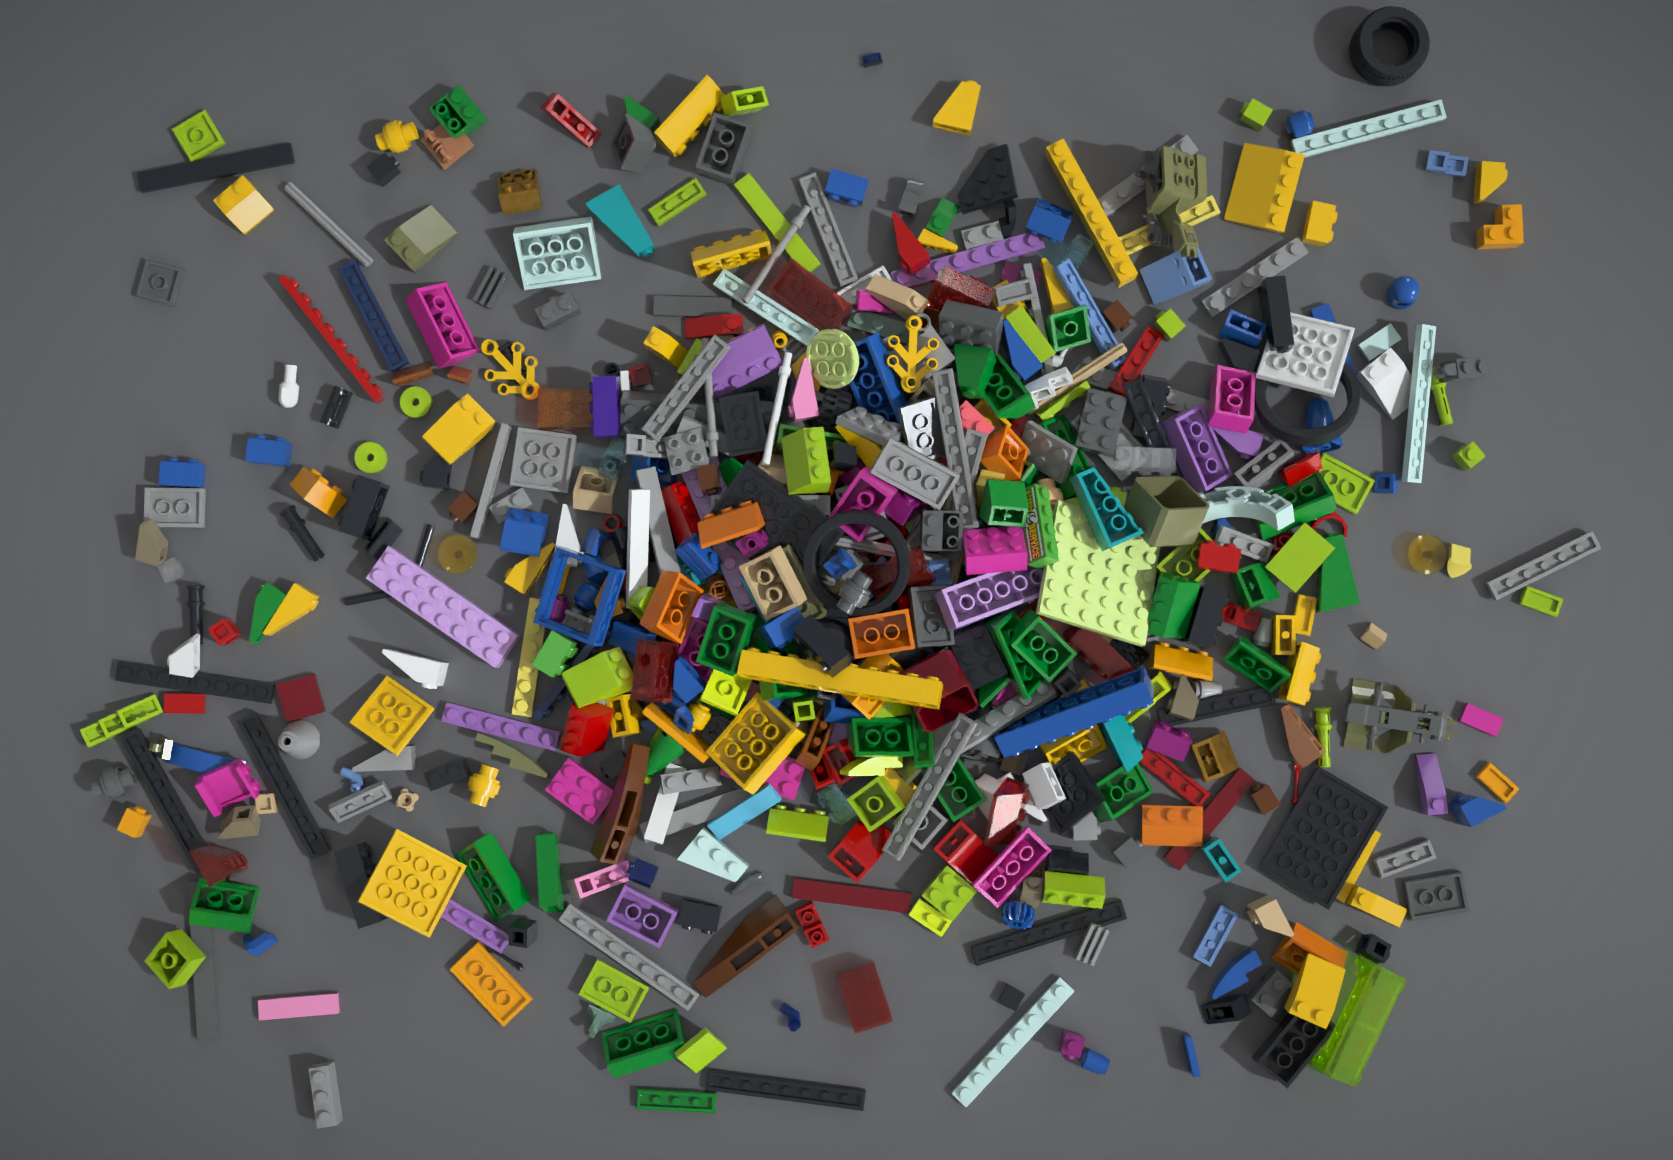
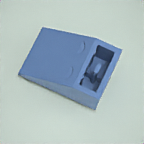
(1174, 276)

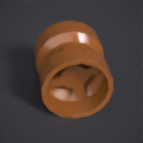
(717, 581)

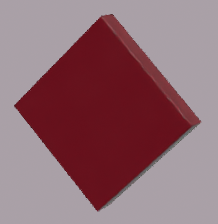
(300, 698)

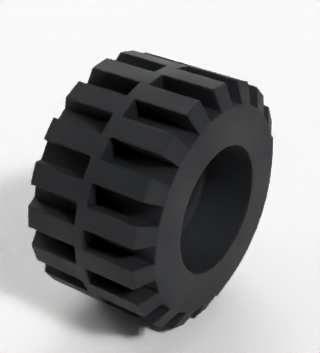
(833, 404)

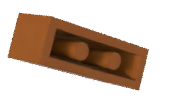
(814, 741)

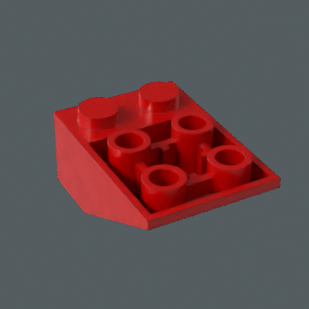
(839, 756)
(859, 849)
(965, 851)

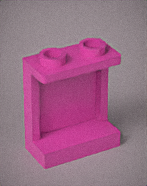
(227, 786)

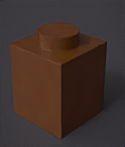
(1117, 317)
(709, 479)
(463, 508)
(1263, 798)

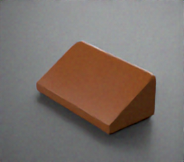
(413, 374)

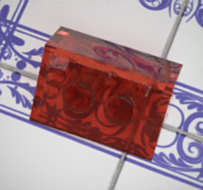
(885, 573)
(1007, 812)
(218, 863)

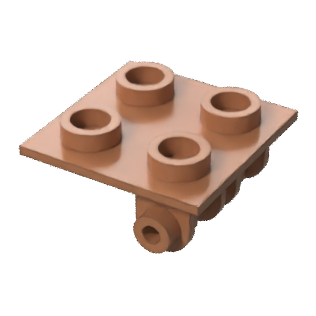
(444, 147)

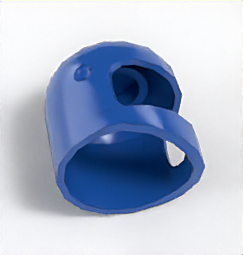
(1404, 290)

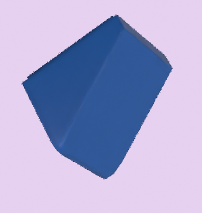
(1385, 483)

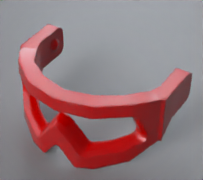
(1334, 515)

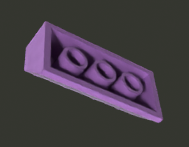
(747, 360)
(1197, 449)

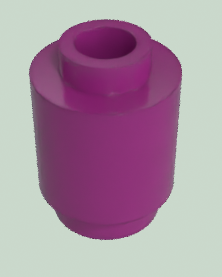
(558, 612)

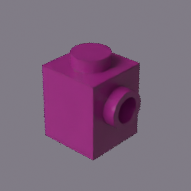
(752, 543)
(1071, 1044)

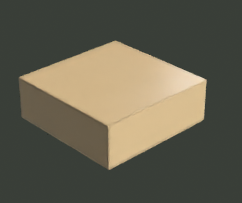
(266, 803)

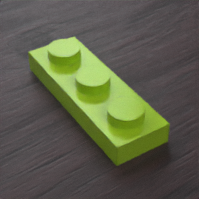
(1061, 402)

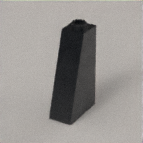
(1276, 313)

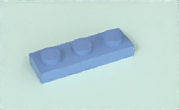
(1215, 935)

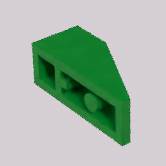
(266, 604)

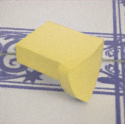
(1458, 560)

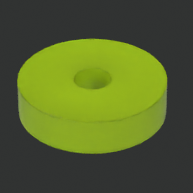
(424, 406)
(362, 454)

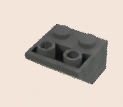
(941, 529)

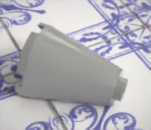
(299, 739)

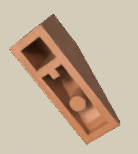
(1301, 741)

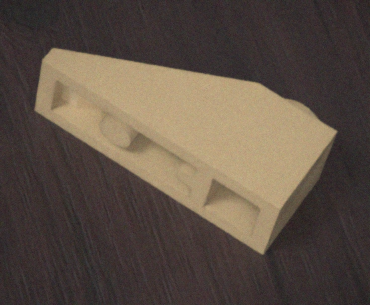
(897, 297)

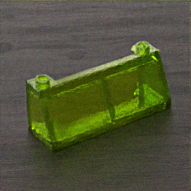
(1360, 1023)

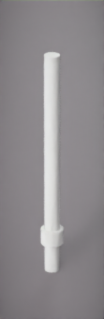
(784, 373)

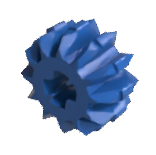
(1018, 915)

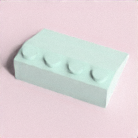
(557, 253)

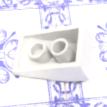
(1387, 382)
(421, 669)

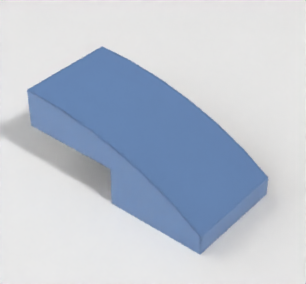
(1447, 164)
(941, 572)

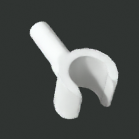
(1057, 360)

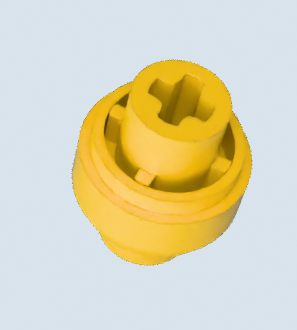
(397, 136)
(483, 785)

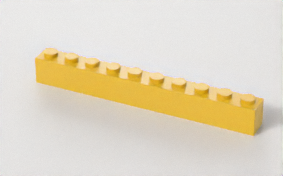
(850, 681)

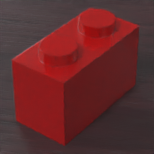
(1218, 558)

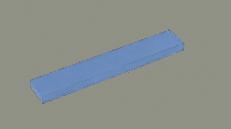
(1079, 295)

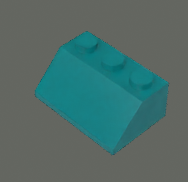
(1122, 742)

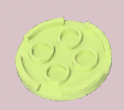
(833, 358)

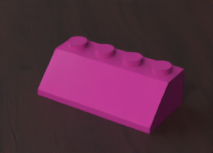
(442, 324)
(1011, 867)

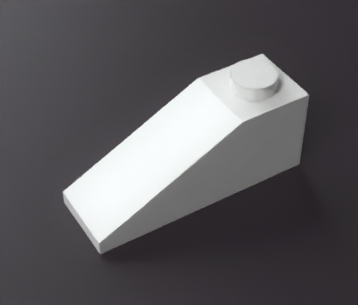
(567, 536)

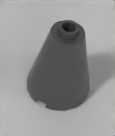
(986, 749)

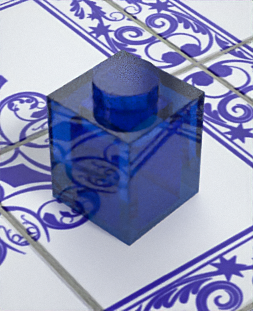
(642, 873)

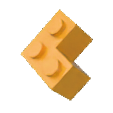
(1506, 231)
(316, 491)

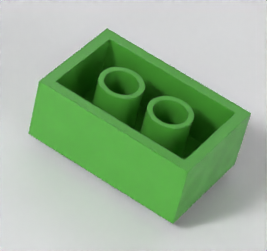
(556, 654)

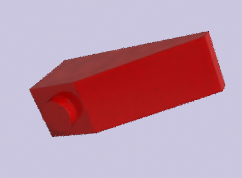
(570, 119)
(910, 251)
(718, 324)

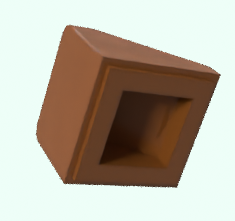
(460, 375)

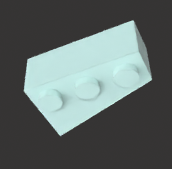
(713, 856)

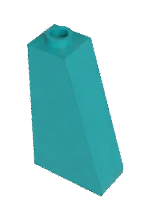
(619, 217)

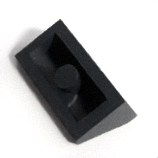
(383, 538)

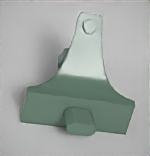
(599, 1017)

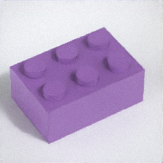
(642, 915)

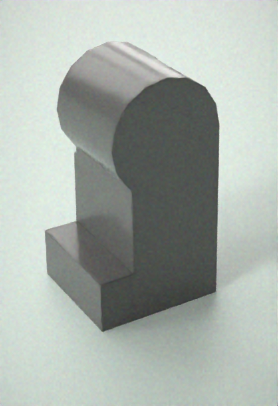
(910, 198)

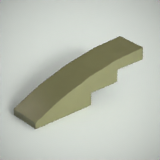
(518, 759)

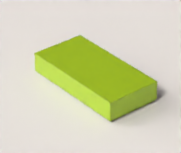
(1540, 601)

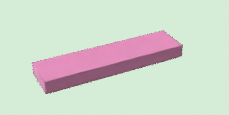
(298, 1006)

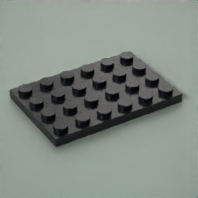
(785, 516)
(1323, 837)

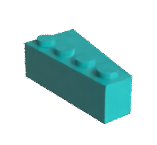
(1104, 510)

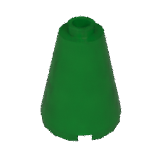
(662, 751)

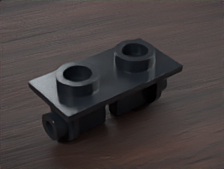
(336, 407)

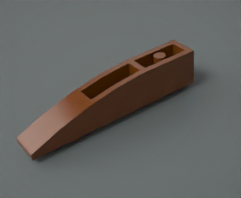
(623, 809)
(747, 944)

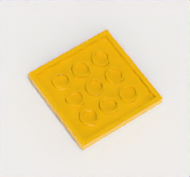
(412, 883)

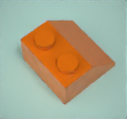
(1005, 454)

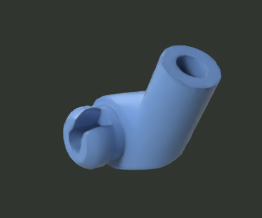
(355, 779)

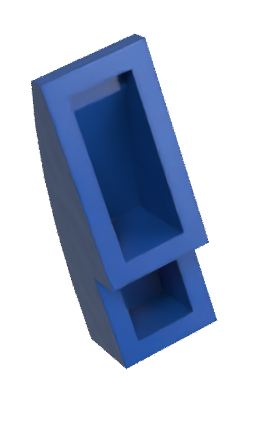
(1235, 973)

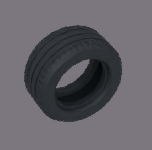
(1404, 23)

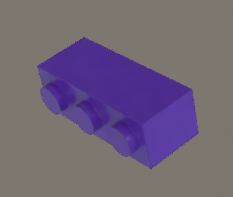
(605, 407)

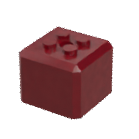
(956, 694)

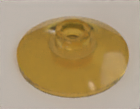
(448, 550)
(1436, 554)

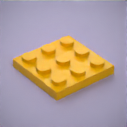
(392, 715)

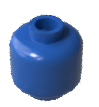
(1299, 124)
(586, 596)

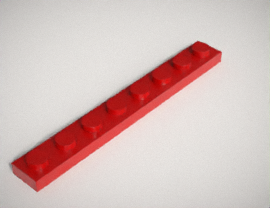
(327, 331)

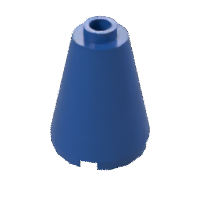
(1320, 415)

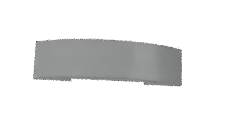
(645, 446)

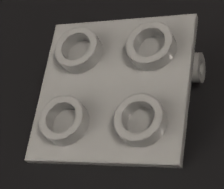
(686, 451)

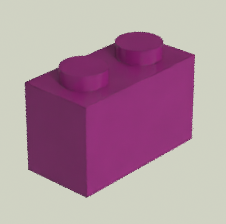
(1169, 740)

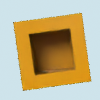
(134, 821)

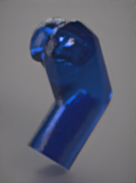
(793, 1017)

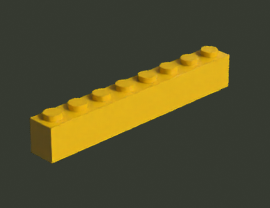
(1090, 213)

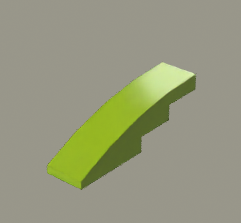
(121, 721)

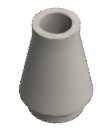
(1263, 634)
(1206, 688)

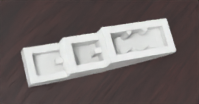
(1045, 386)

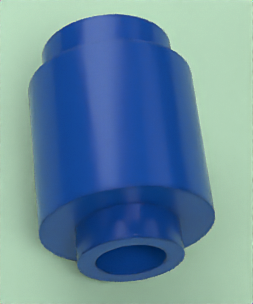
(1094, 1062)

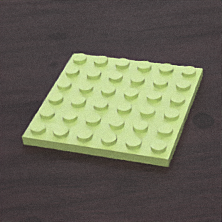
(1095, 588)

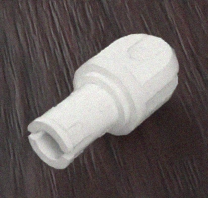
(289, 388)

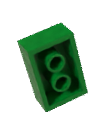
(725, 638)

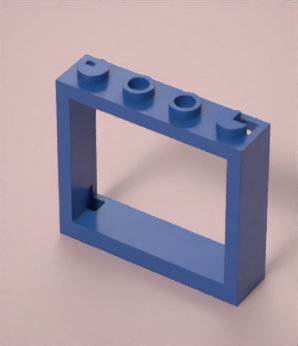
(605, 607)

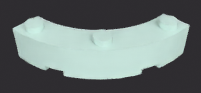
(1249, 503)

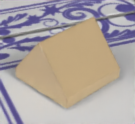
(1373, 636)

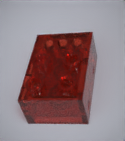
(958, 288)
(654, 670)
(864, 997)

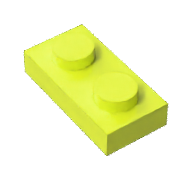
(930, 917)

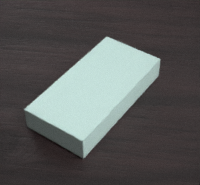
(1379, 342)

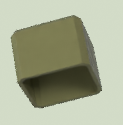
(1166, 510)

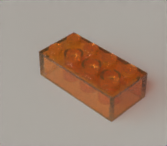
(564, 409)

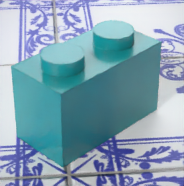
(1220, 859)

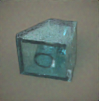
(835, 800)

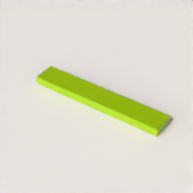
(775, 221)

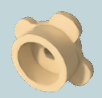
(400, 802)

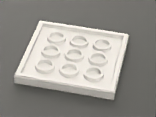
(1313, 361)

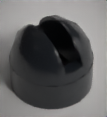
(611, 368)

